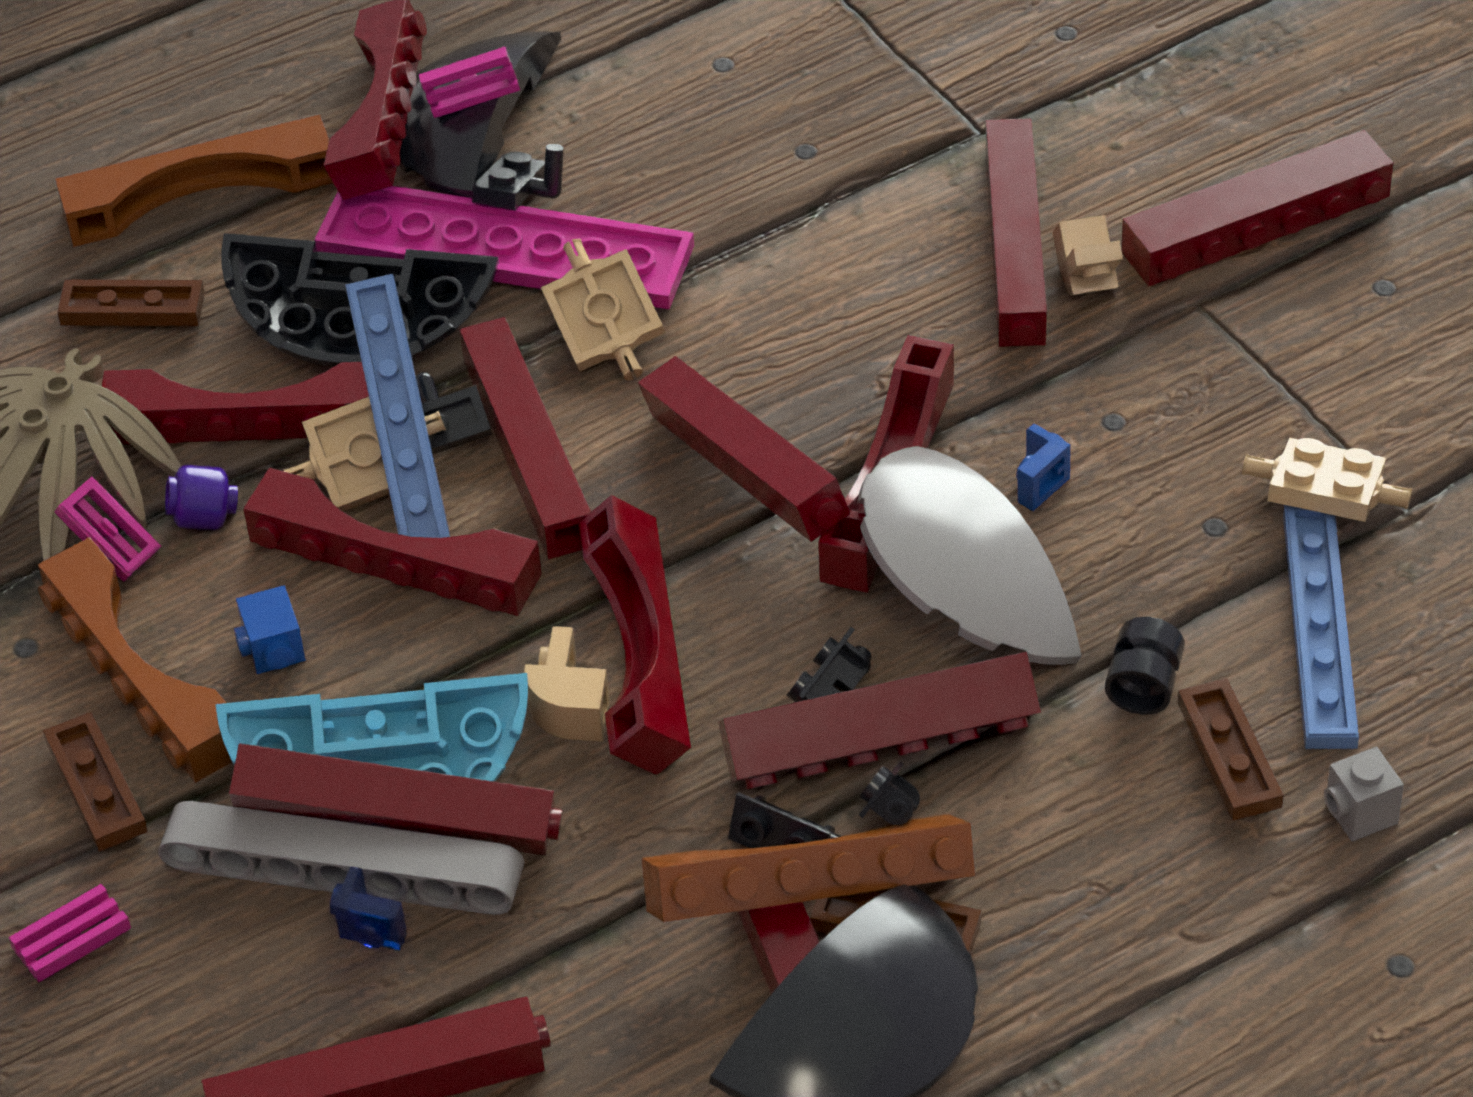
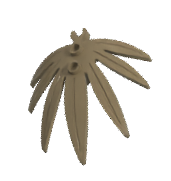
(40, 426)

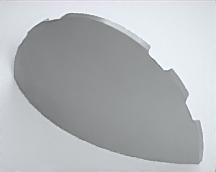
(967, 552)

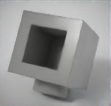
(1364, 793)

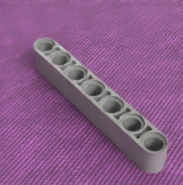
(321, 851)

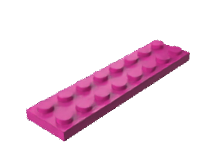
(523, 239)

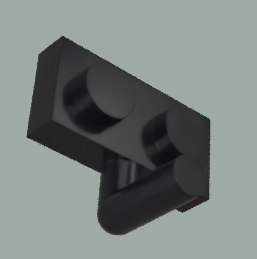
(518, 176)
(460, 412)

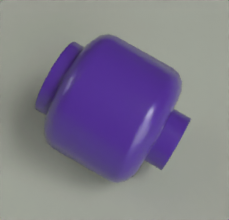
(200, 497)

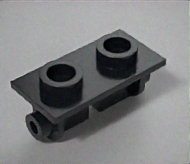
(838, 664)
(890, 796)
(766, 825)

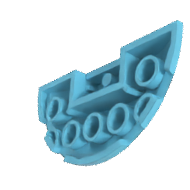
(444, 729)

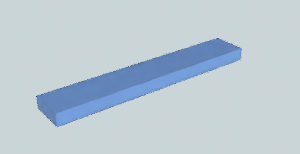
(397, 408)
(1320, 630)

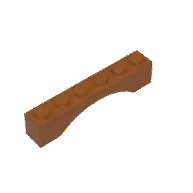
(112, 197)
(183, 715)
(753, 878)

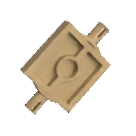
(602, 309)
(348, 454)
(1327, 479)

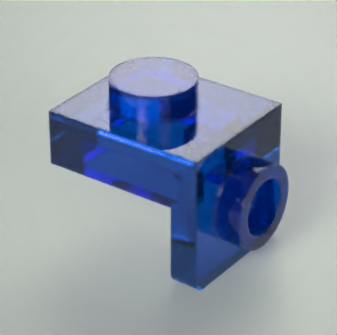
(365, 917)

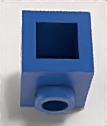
(269, 630)

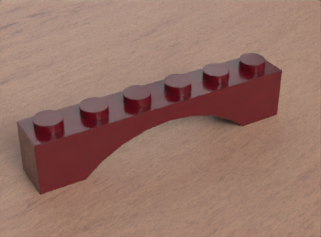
(367, 148)
(210, 416)
(909, 419)
(625, 556)
(477, 568)

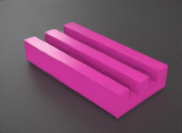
(471, 88)
(119, 515)
(65, 928)

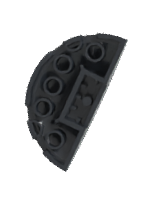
(464, 144)
(302, 302)
(865, 1011)

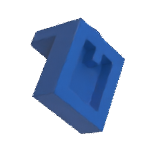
(1043, 468)

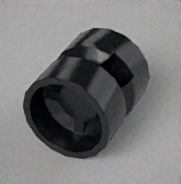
(1144, 665)

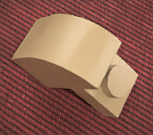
(1087, 255)
(564, 697)

